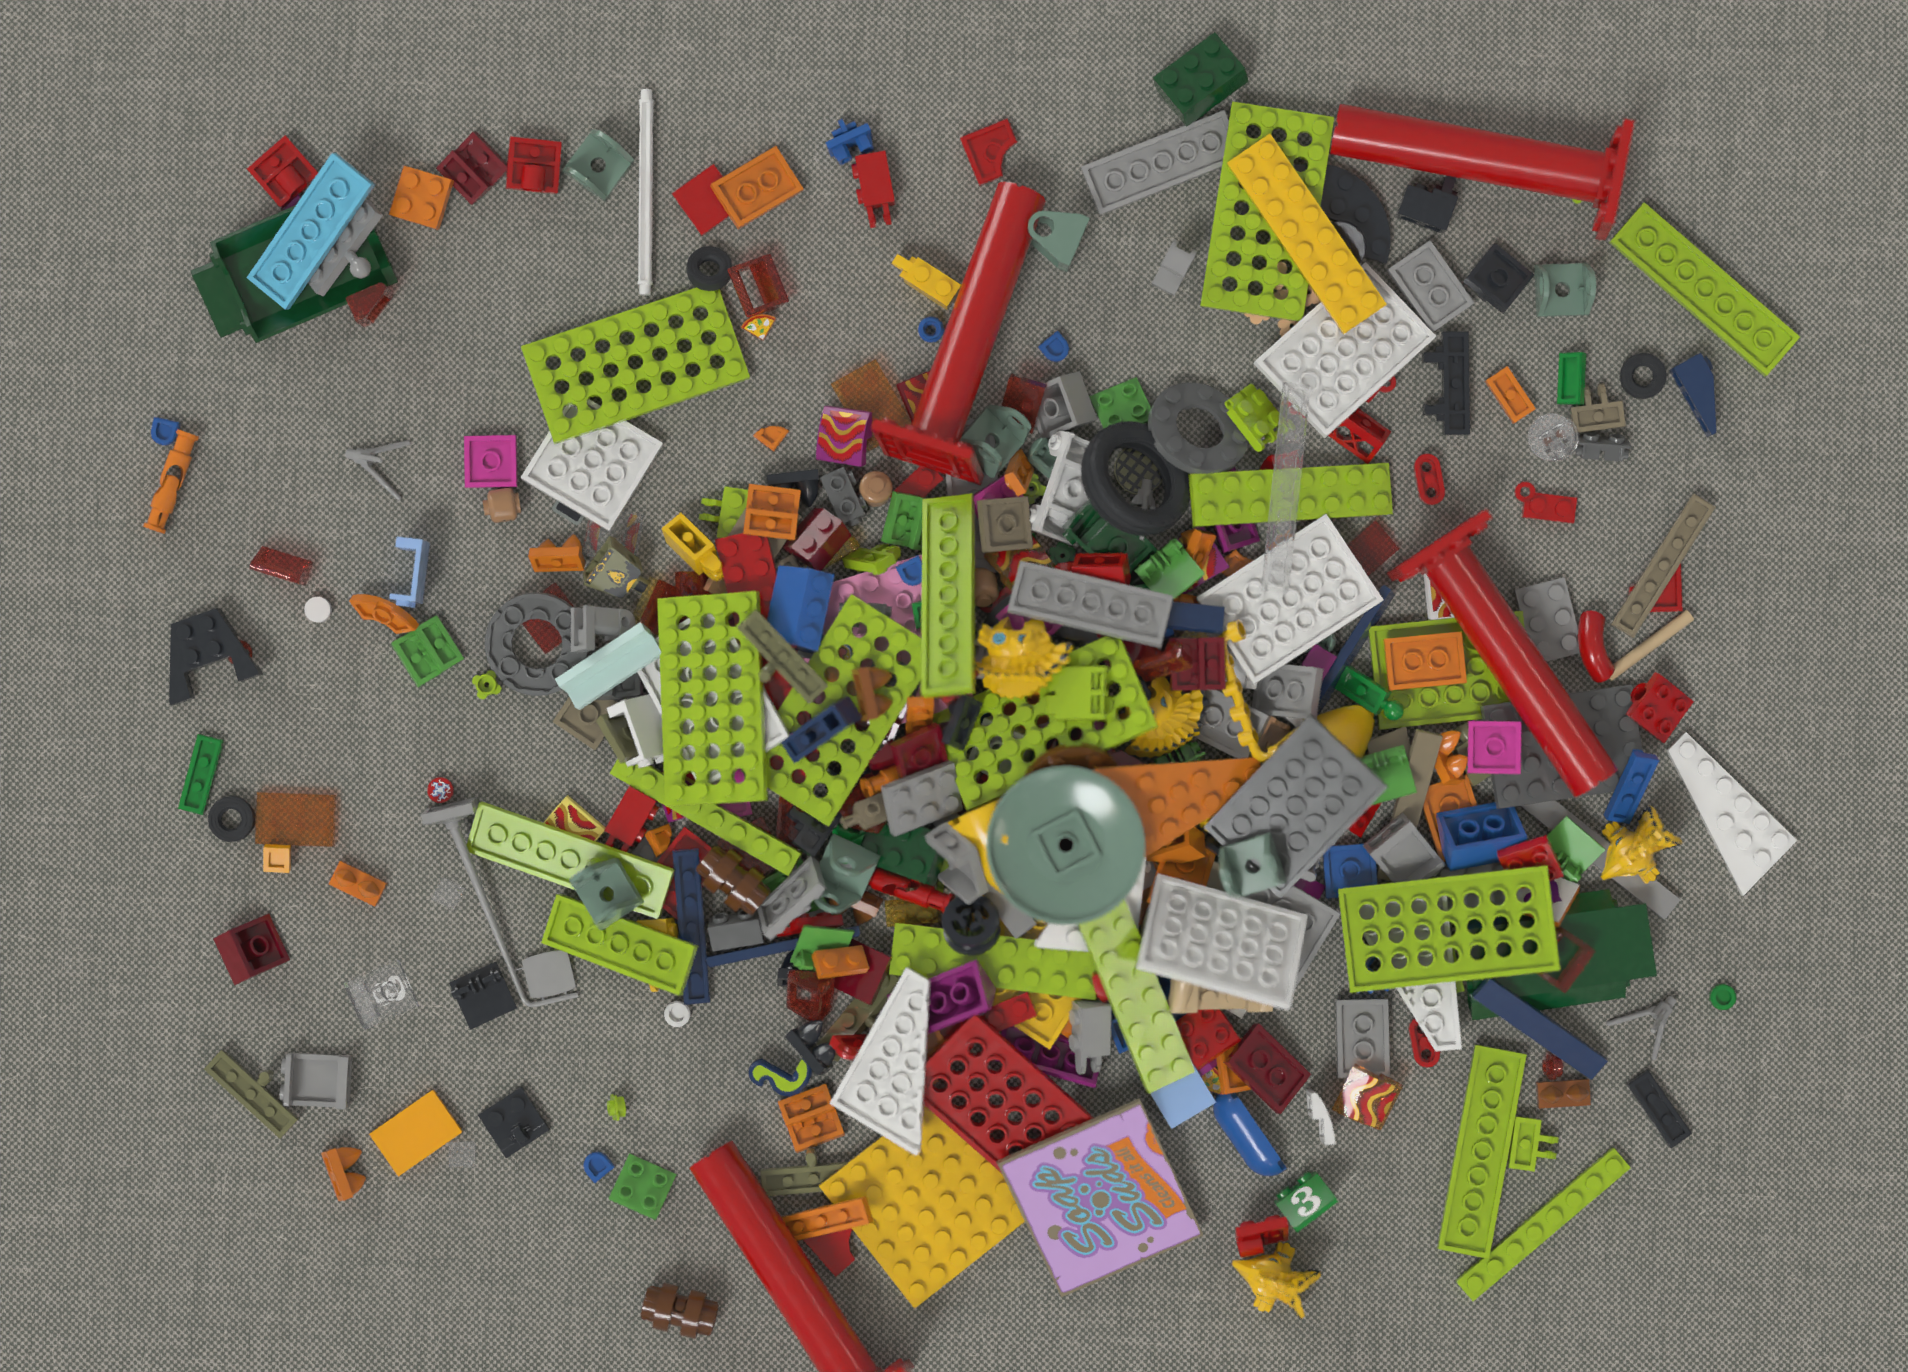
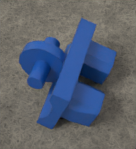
(847, 137)

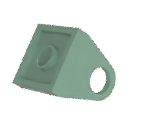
(599, 146)
(1065, 236)
(1581, 285)
(1006, 431)
(1238, 878)
(845, 884)
(590, 887)

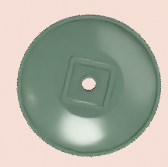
(1057, 883)

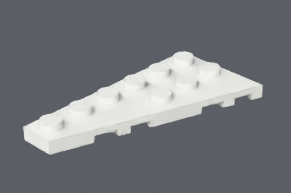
(1738, 825)

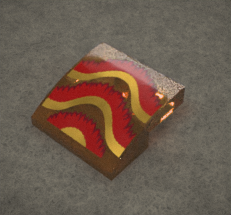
(1008, 561)
(1367, 1097)

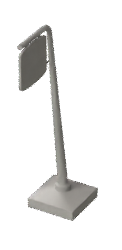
(545, 972)

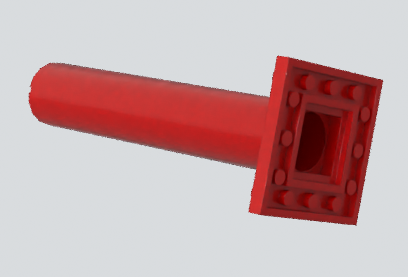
(1489, 157)
(967, 342)
(1511, 655)
(783, 1265)

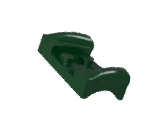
(1099, 536)

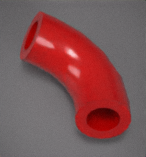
(1592, 646)

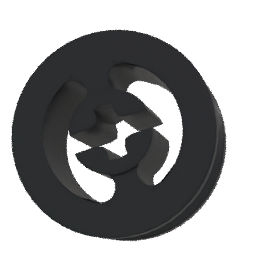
(983, 931)

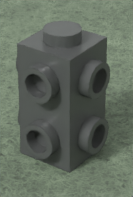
(843, 496)
(735, 931)

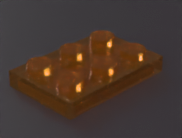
(871, 392)
(295, 819)

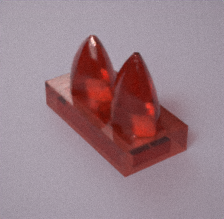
(1157, 664)

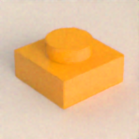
(277, 858)

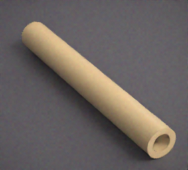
(1651, 643)

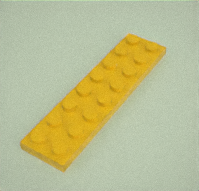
(1306, 233)

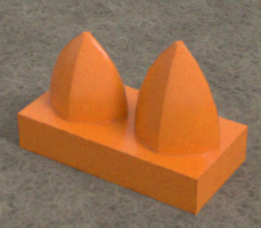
(1198, 545)
(553, 559)
(1450, 766)
(358, 883)
(336, 1163)

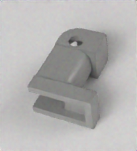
(1173, 269)
(595, 620)

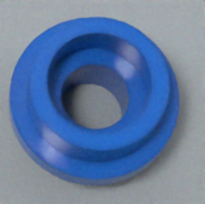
(934, 322)

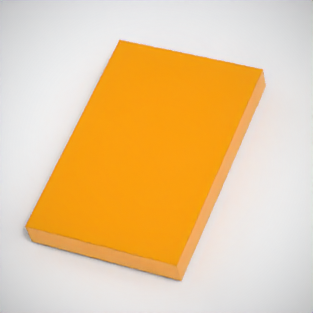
(416, 1132)

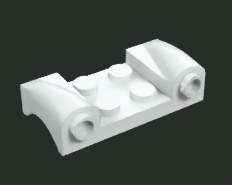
(1064, 490)

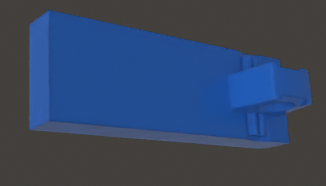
(1631, 787)

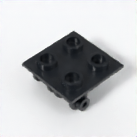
(483, 995)

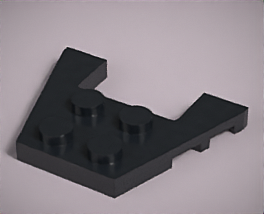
(202, 642)

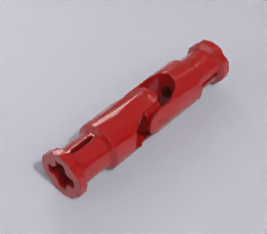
(899, 886)

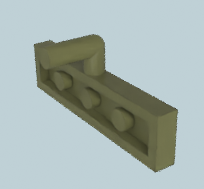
(781, 657)
(860, 1014)
(252, 1093)
(798, 1178)

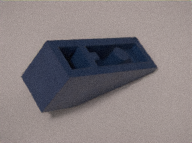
(1697, 386)
(821, 729)

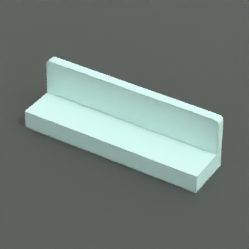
(609, 665)

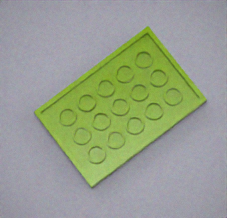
(1442, 702)

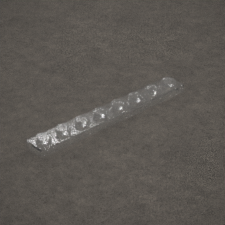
(1285, 487)

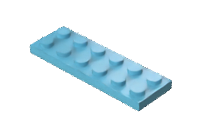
(310, 231)

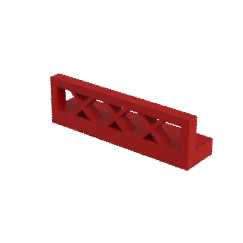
(1362, 429)

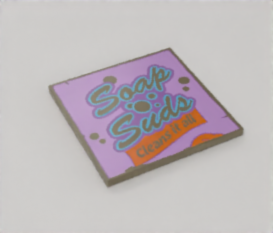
(1100, 1197)

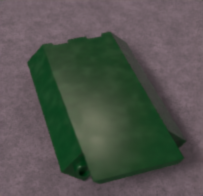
(240, 304)
(1621, 955)

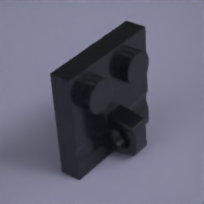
(1498, 278)
(514, 1122)

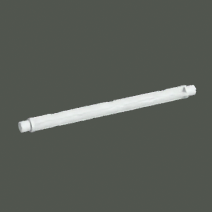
(645, 192)

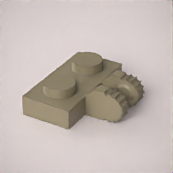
(1598, 416)

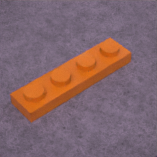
(829, 1218)

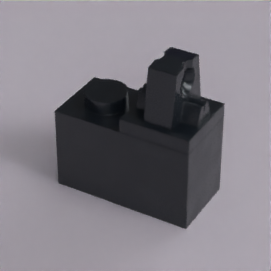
(1426, 208)

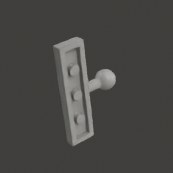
(345, 250)

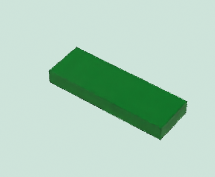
(201, 774)

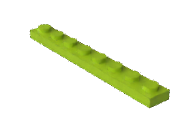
(715, 819)
(1543, 1224)

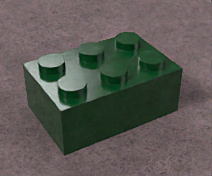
(1200, 79)
(906, 853)

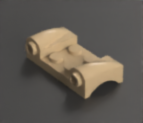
(1189, 997)

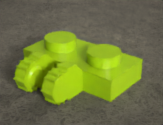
(732, 506)
(873, 560)
(1525, 1144)

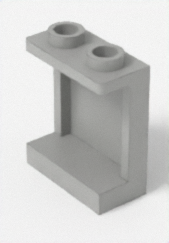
(1403, 852)
(965, 871)
(316, 1080)

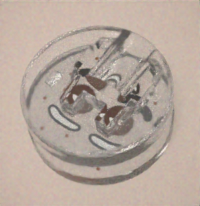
(1553, 437)

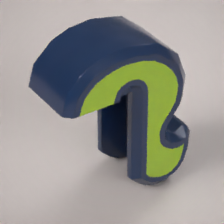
(781, 1081)

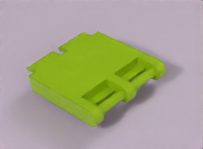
(1254, 416)
(1077, 694)

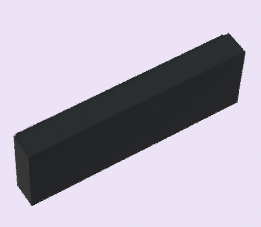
(1658, 1108)

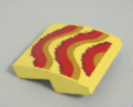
(575, 819)

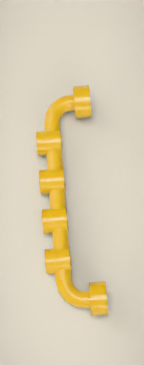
(1241, 711)

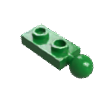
(1369, 694)

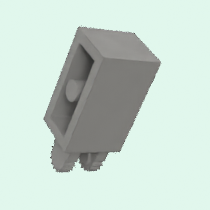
(1090, 1032)

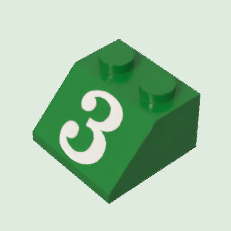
(1305, 1200)

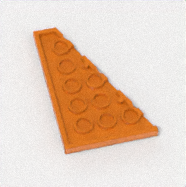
(1179, 794)

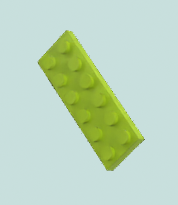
(621, 946)

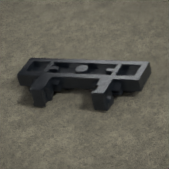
(1454, 405)
(812, 831)

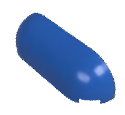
(1246, 1136)

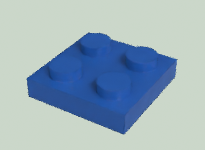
(1347, 867)

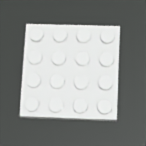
(595, 470)

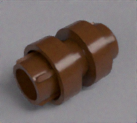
(724, 873)
(698, 1313)

